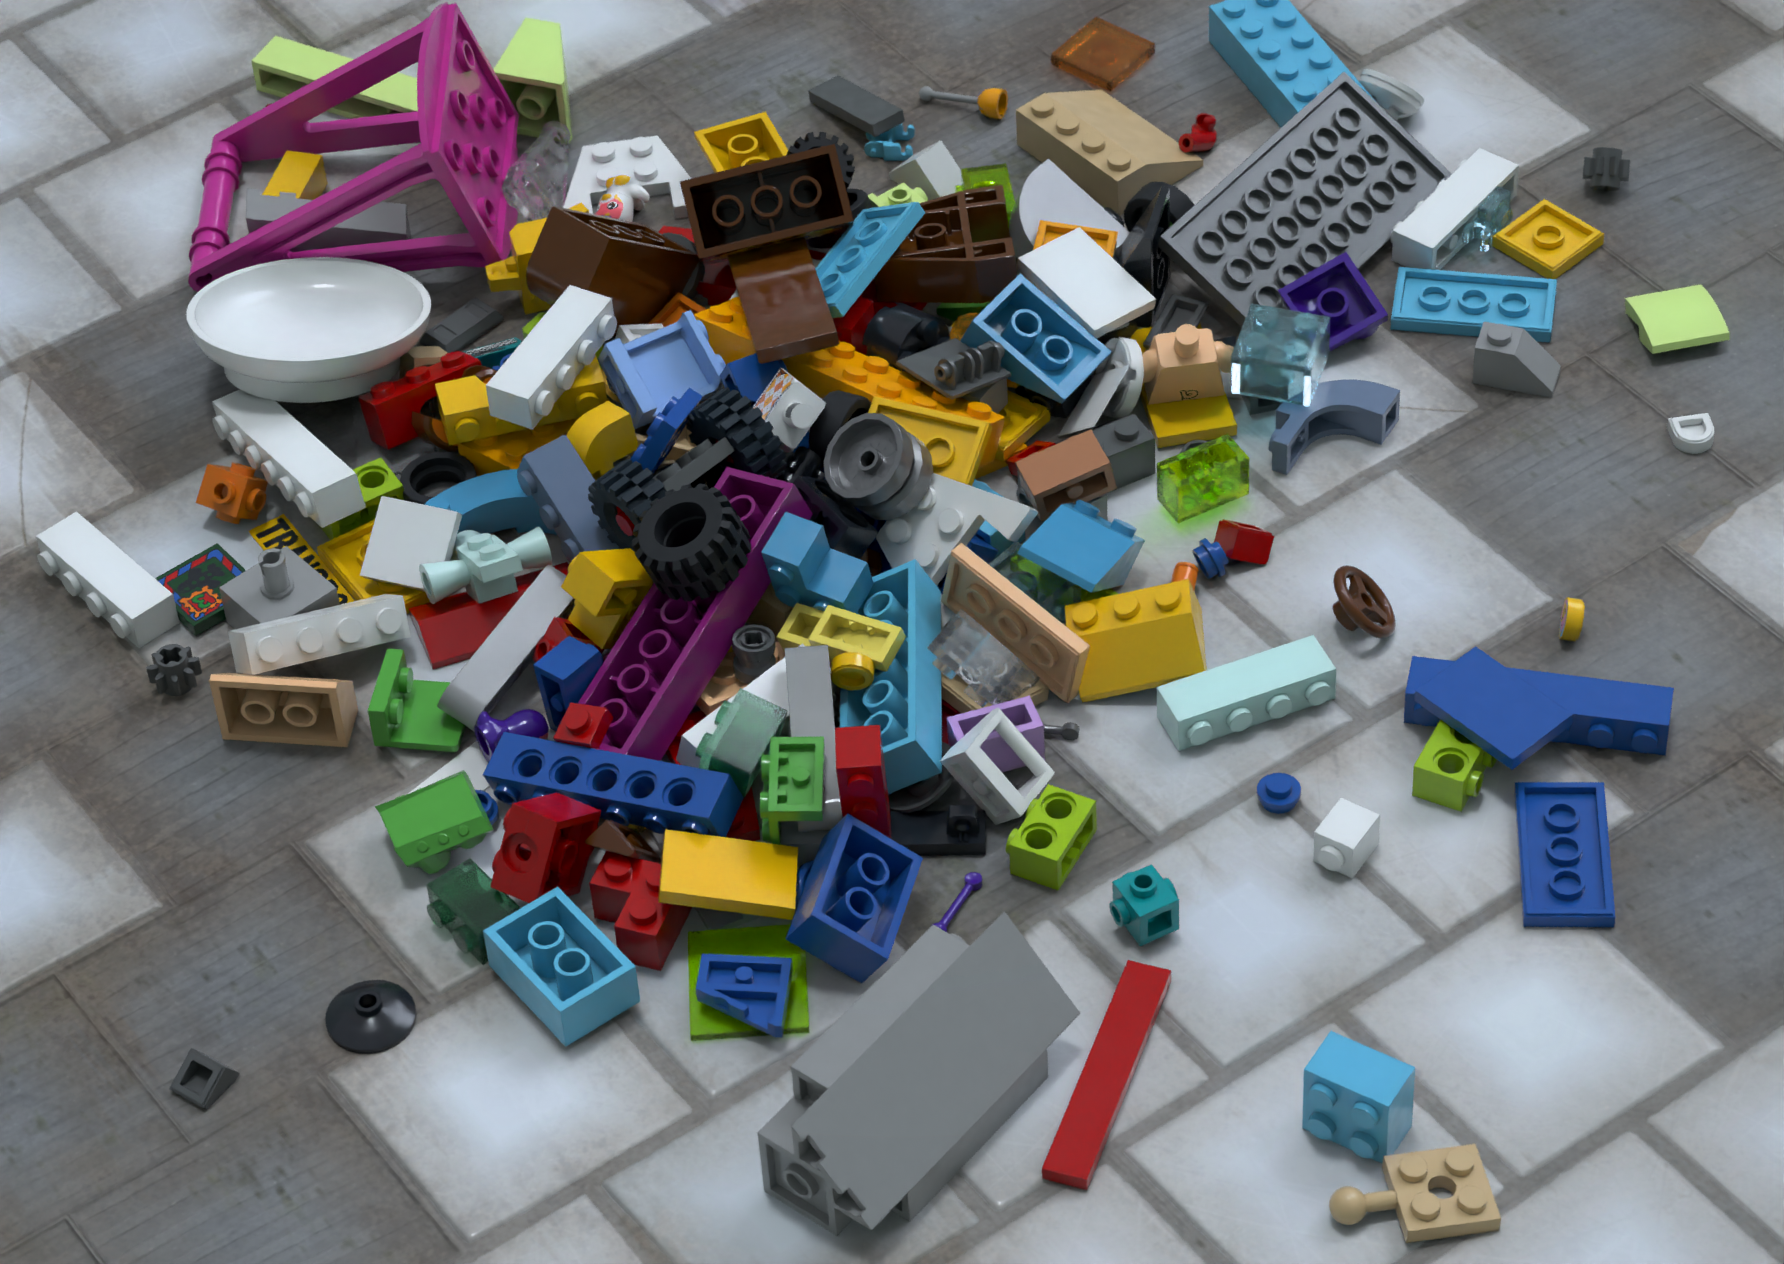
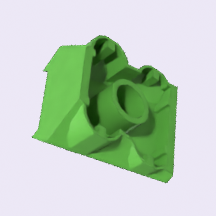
(435, 822)

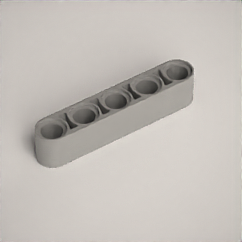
(507, 649)
(813, 716)

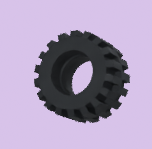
(691, 542)

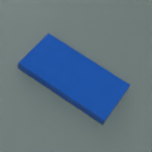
(1564, 854)

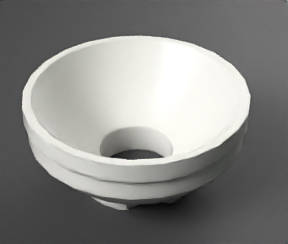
(1391, 94)

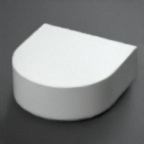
(1691, 433)

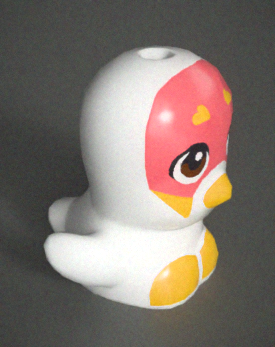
(622, 198)

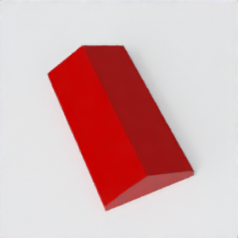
(460, 625)

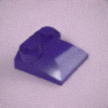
(1338, 293)

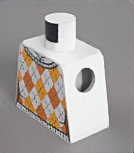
(789, 408)

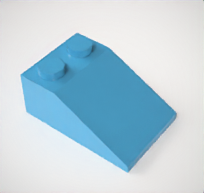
(1040, 340)
(1084, 547)

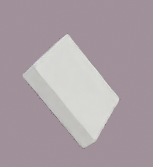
(405, 538)

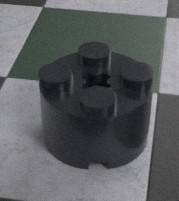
(903, 332)

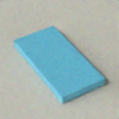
(863, 252)
(1463, 300)

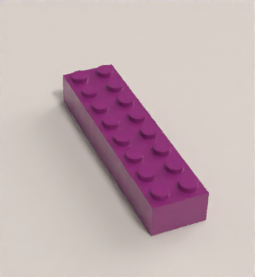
(678, 644)

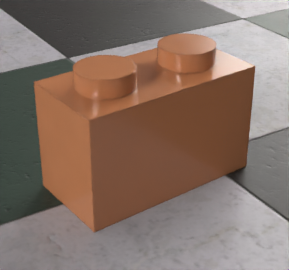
(1066, 474)

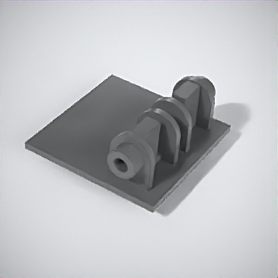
(957, 368)

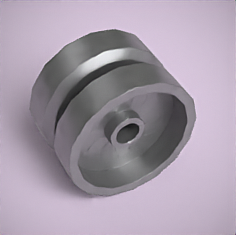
(878, 466)

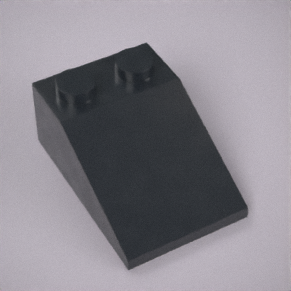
(1144, 258)

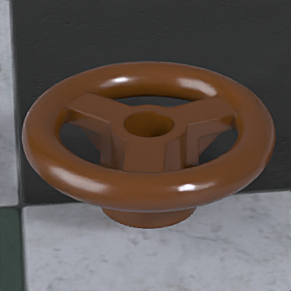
(1357, 608)

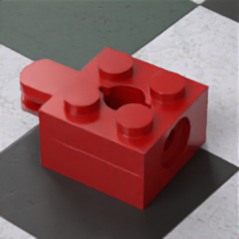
(544, 847)

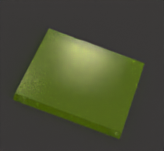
(765, 941)

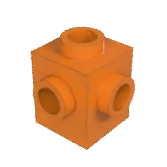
(232, 492)

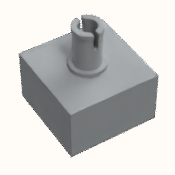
(275, 589)

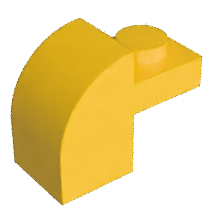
(603, 437)

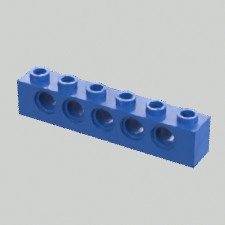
(618, 784)

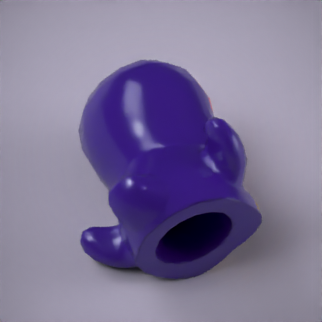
(524, 722)

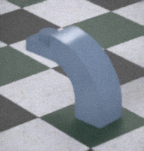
(1337, 408)

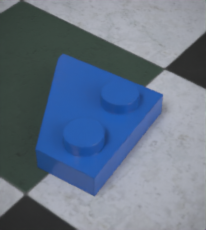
(747, 988)

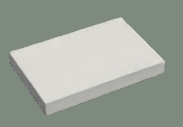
(1086, 282)

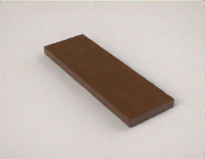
(782, 300)

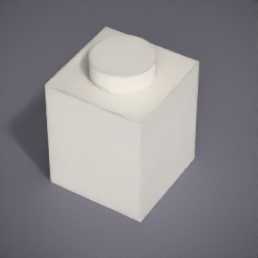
(1346, 838)

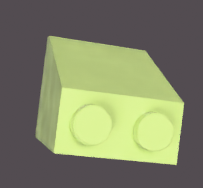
(536, 76)

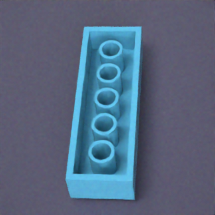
(1274, 53)
(909, 694)

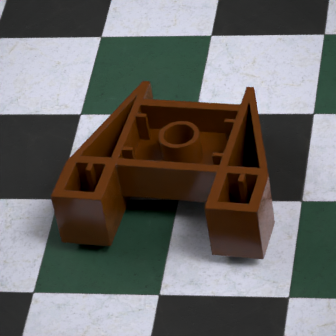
(953, 252)

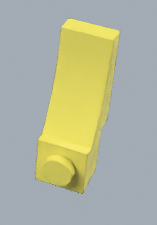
(842, 633)

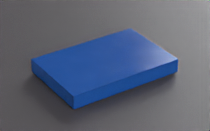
(1493, 707)

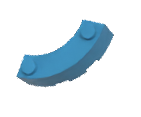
(492, 504)

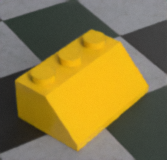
(740, 142)
(1139, 639)

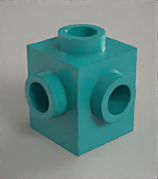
(1145, 904)

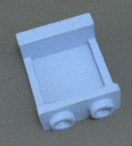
(662, 366)

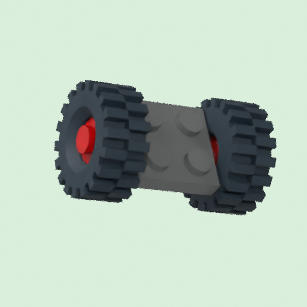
(725, 435)

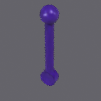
(973, 882)

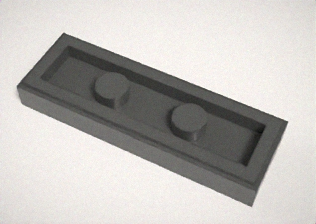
(856, 106)

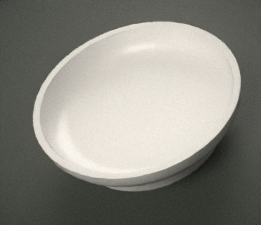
(309, 326)

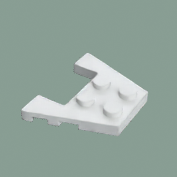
(641, 158)
(944, 519)

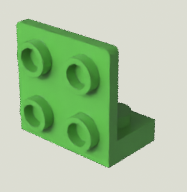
(406, 710)
(791, 783)

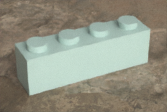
(1246, 692)

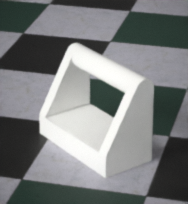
(984, 779)

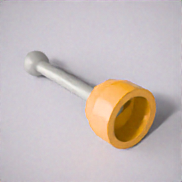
(991, 101)

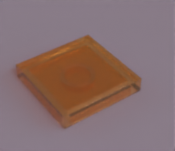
(1103, 53)

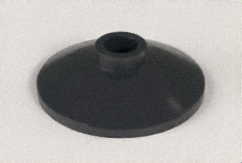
(370, 1016)

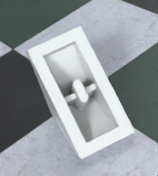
(930, 170)

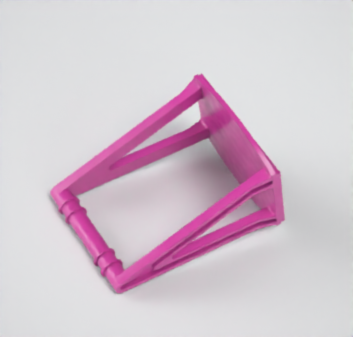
(465, 144)

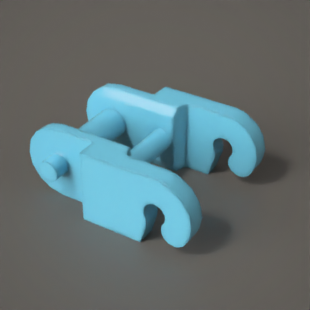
(884, 147)

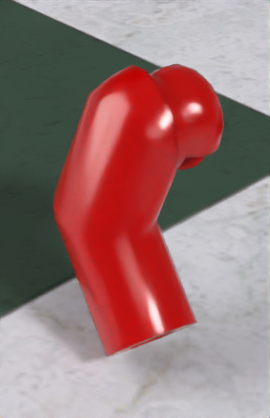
(1201, 136)

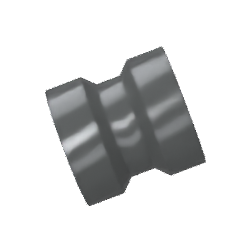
(753, 652)

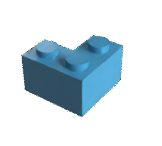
(811, 572)

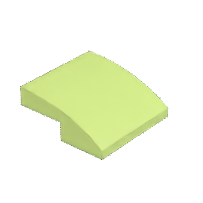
(1677, 319)

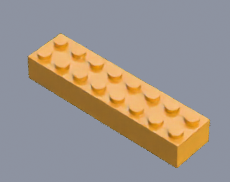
(845, 371)

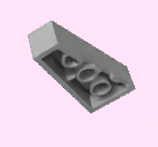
(374, 225)

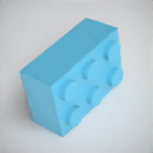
(562, 966)

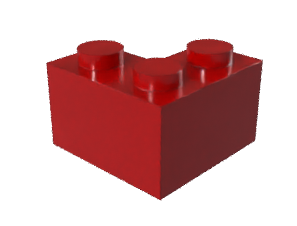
(628, 894)

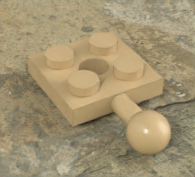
(1419, 1211)

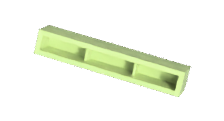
(290, 65)

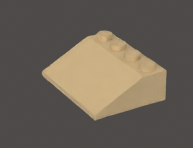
(1101, 145)

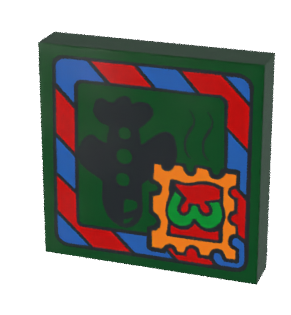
(197, 586)

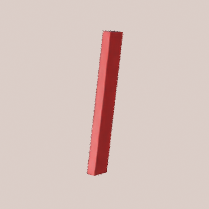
(1106, 1075)

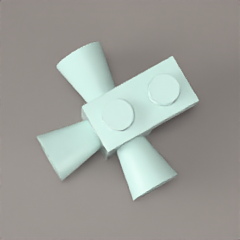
(485, 565)

